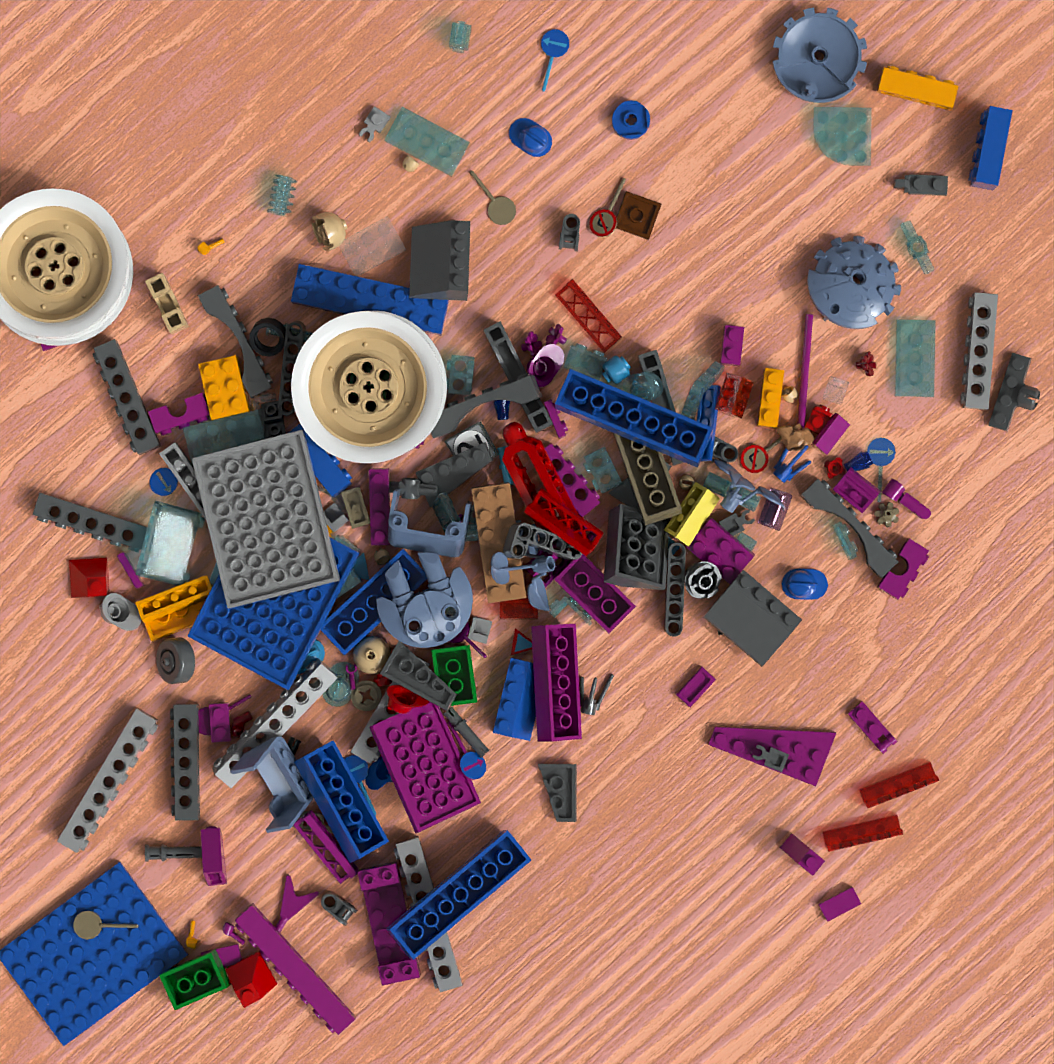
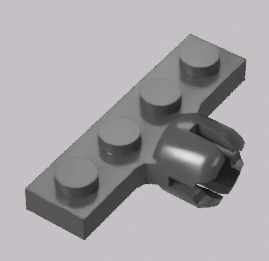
(1013, 393)

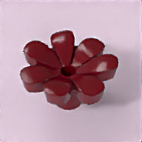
(867, 364)

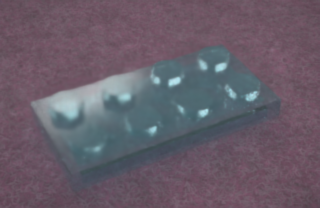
(427, 141)
(915, 358)
(223, 434)

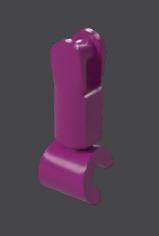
(895, 491)

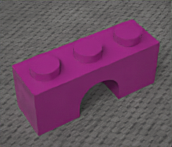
(196, 410)
(914, 557)

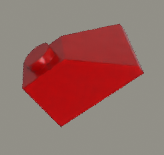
(89, 577)
(251, 978)

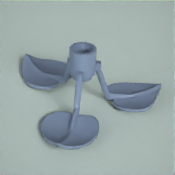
(733, 497)
(541, 565)

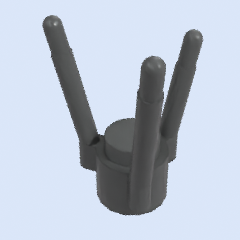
(589, 705)

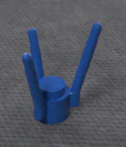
(784, 471)

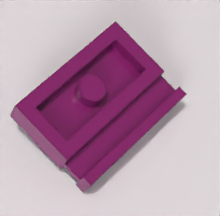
(559, 426)
(856, 490)

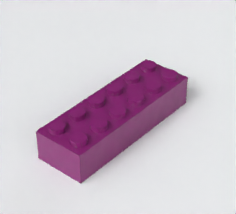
(556, 682)

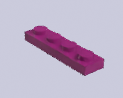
(379, 505)

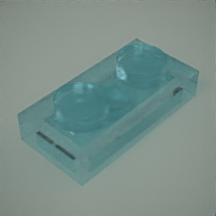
(849, 547)

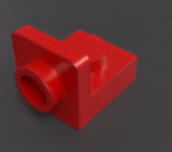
(818, 418)

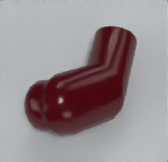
(238, 723)

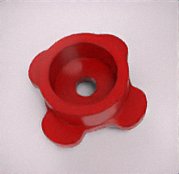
(830, 464)
(381, 680)

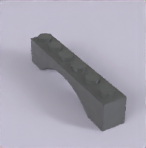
(651, 363)
(513, 368)
(253, 377)
(520, 391)
(877, 556)

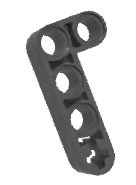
(544, 544)

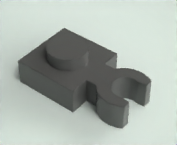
(734, 524)
(774, 758)

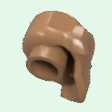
(795, 437)

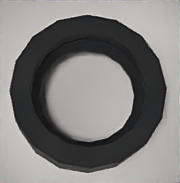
(261, 348)

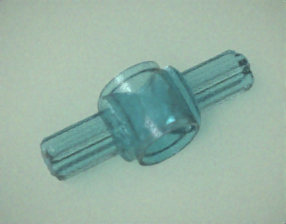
(922, 256)

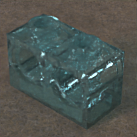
(465, 375)
(606, 468)

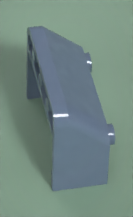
(448, 545)
(281, 775)

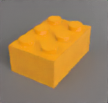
(224, 387)

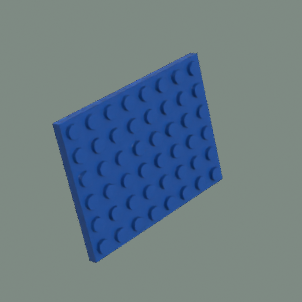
(272, 633)
(81, 979)

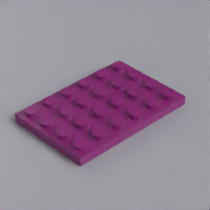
(424, 766)

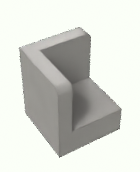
(335, 517)
(480, 630)

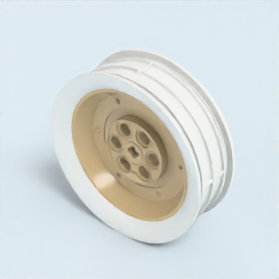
(100, 278)
(323, 391)

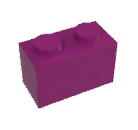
(732, 345)

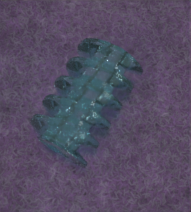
(282, 195)

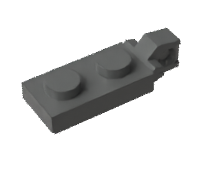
(923, 185)

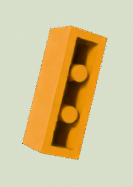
(770, 398)

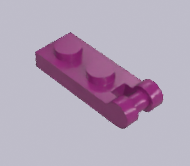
(871, 726)

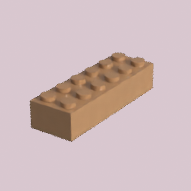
(493, 518)

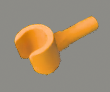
(204, 249)
(191, 942)

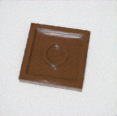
(637, 215)

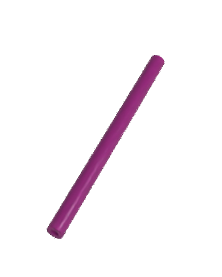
(805, 369)

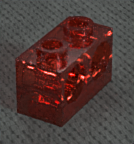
(734, 395)

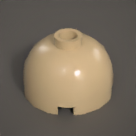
(329, 230)
(380, 650)

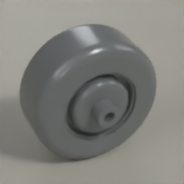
(175, 660)

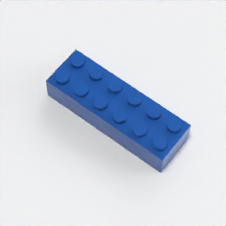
(359, 613)
(341, 801)

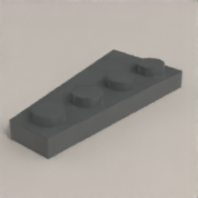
(455, 470)
(415, 676)

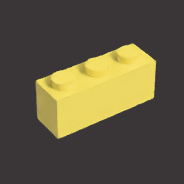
(695, 511)

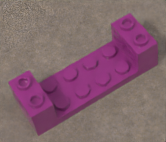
(385, 905)

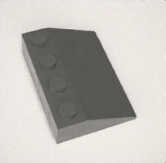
(440, 261)
(635, 551)
(752, 618)

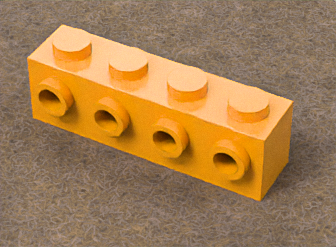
(917, 88)

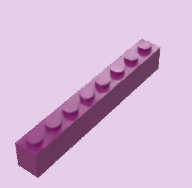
(295, 969)

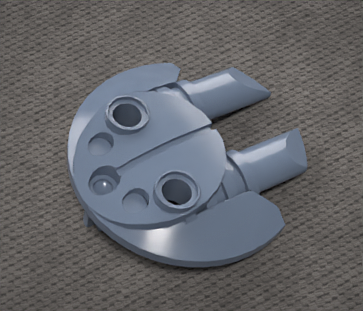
(428, 606)

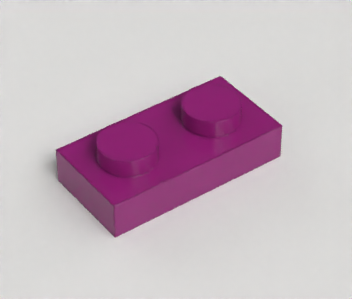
(219, 722)

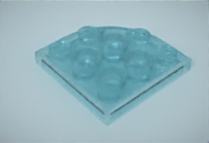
(844, 134)

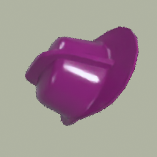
(546, 364)

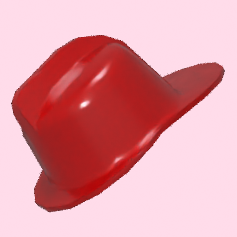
(403, 700)

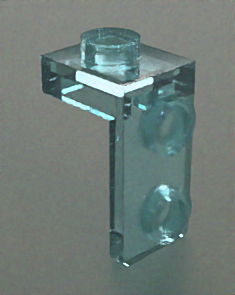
(557, 606)

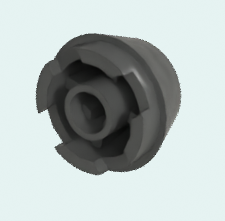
(702, 579)

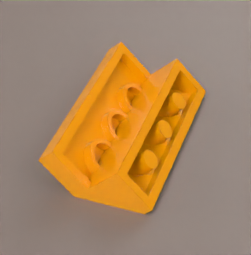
(174, 608)

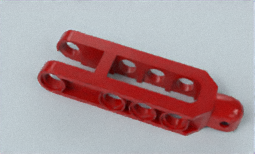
(519, 441)

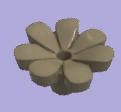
(882, 514)

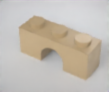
(167, 303)

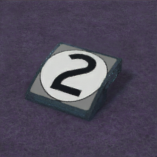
(470, 438)

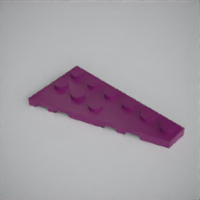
(805, 748)

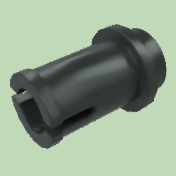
(293, 748)

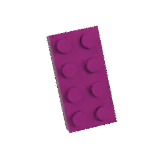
(599, 599)

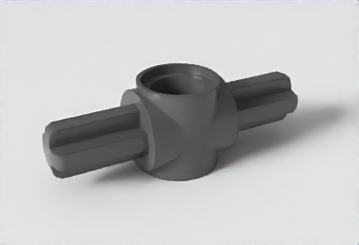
(413, 488)

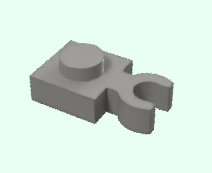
(376, 122)

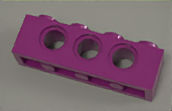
(591, 500)

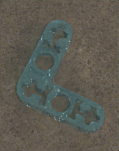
(700, 386)

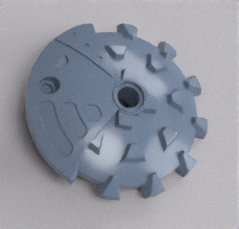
(819, 79)
(839, 296)

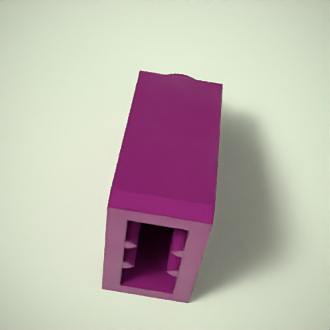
(802, 854)
(213, 856)

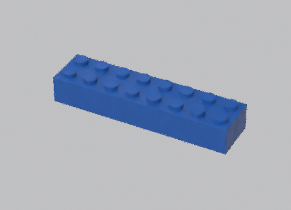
(351, 294)
(633, 418)
(458, 894)

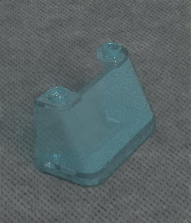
(169, 543)

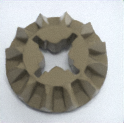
(369, 704)

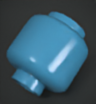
(616, 369)

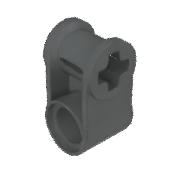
(570, 234)
(719, 449)
(338, 908)

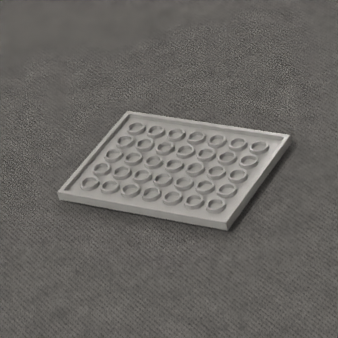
(265, 519)

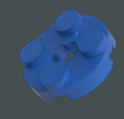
(622, 113)

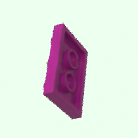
(722, 549)

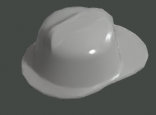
(120, 612)

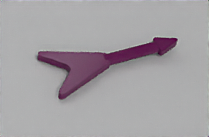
(292, 903)

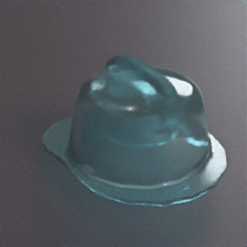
(643, 385)
(339, 692)

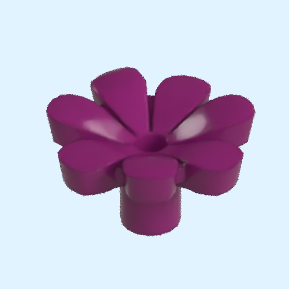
(556, 335)
(531, 343)

